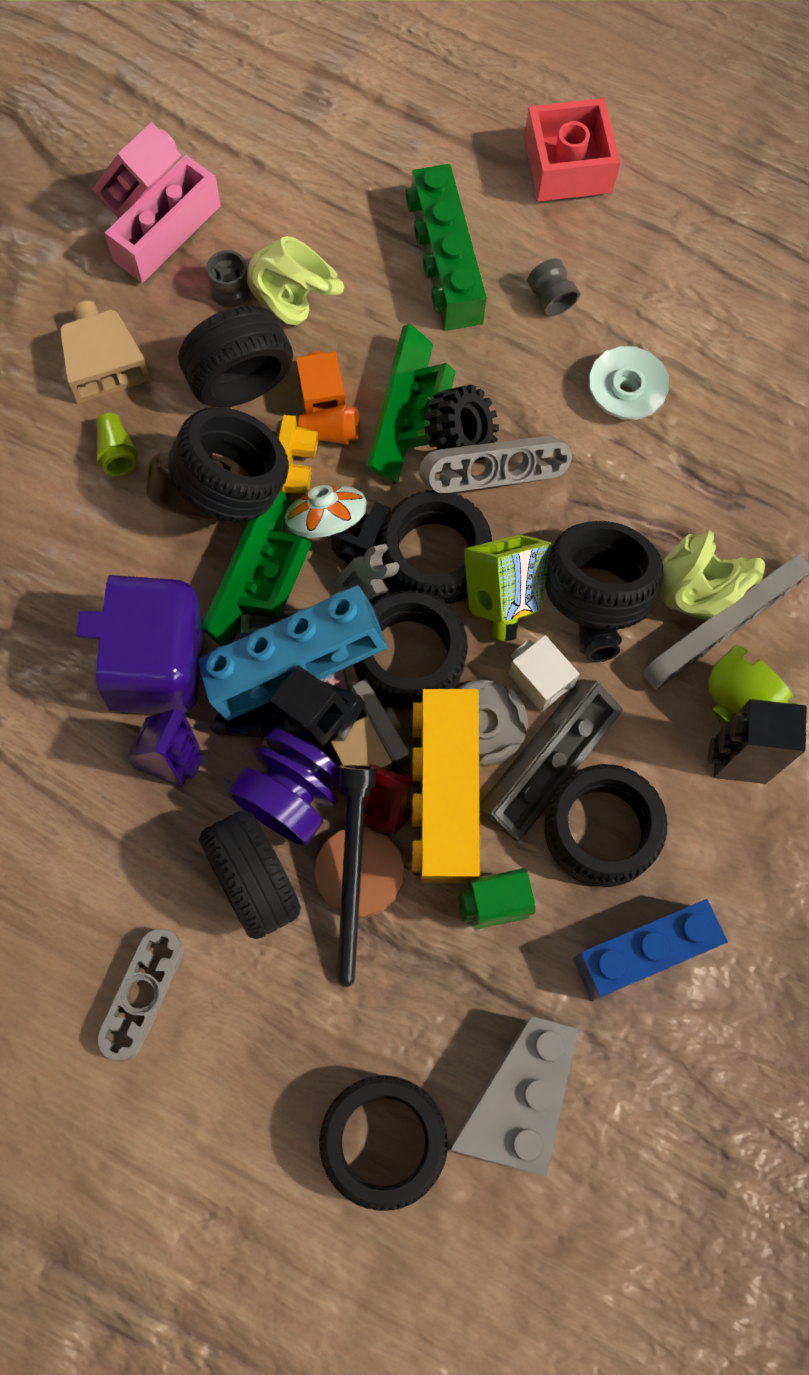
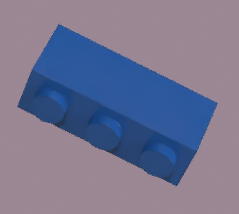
(649, 949)

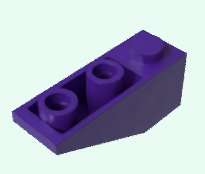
(166, 748)

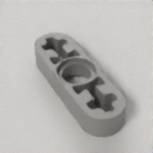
(121, 1000)

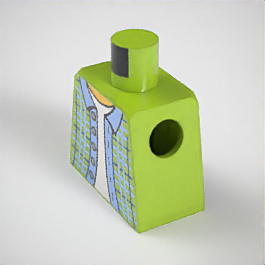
(506, 581)

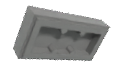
(385, 724)

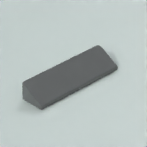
(550, 758)

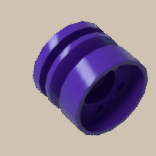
(293, 779)

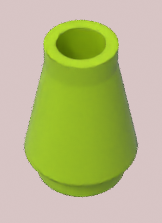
(114, 447)

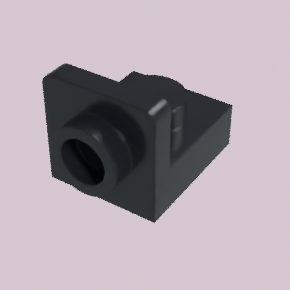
(365, 535)

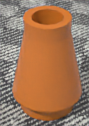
(334, 424)

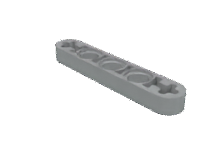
(726, 622)

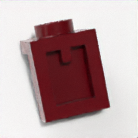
(387, 802)

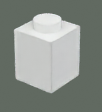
(542, 672)

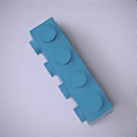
(316, 638)

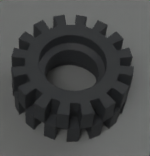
(463, 404)

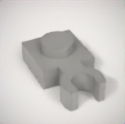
(368, 573)

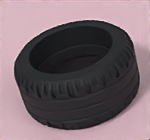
(235, 356)
(215, 488)
(425, 509)
(596, 602)
(434, 613)
(629, 787)
(250, 874)
(433, 1159)

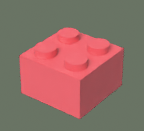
(571, 149)

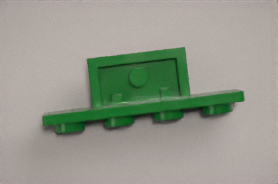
(405, 404)
(258, 573)

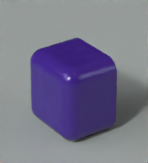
(146, 644)

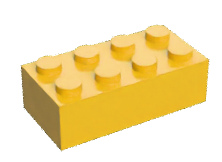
(449, 786)

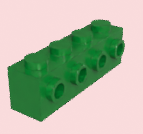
(447, 247)

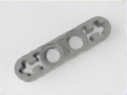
(497, 459)

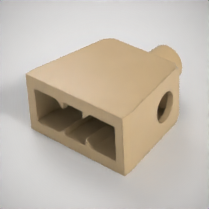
(100, 353)

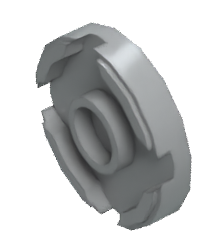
(499, 737)

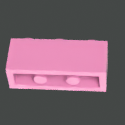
(136, 169)
(163, 218)

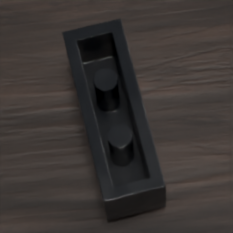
(759, 741)

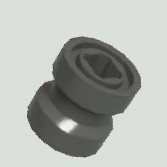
(228, 278)
(553, 287)

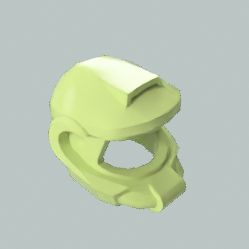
(284, 276)
(700, 582)

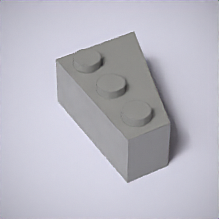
(523, 1100)

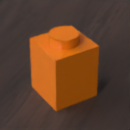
(320, 381)

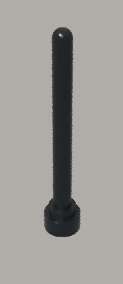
(356, 785)

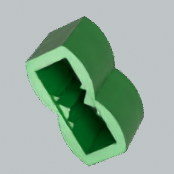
(497, 899)

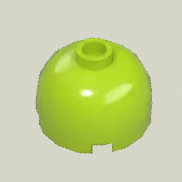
(737, 680)

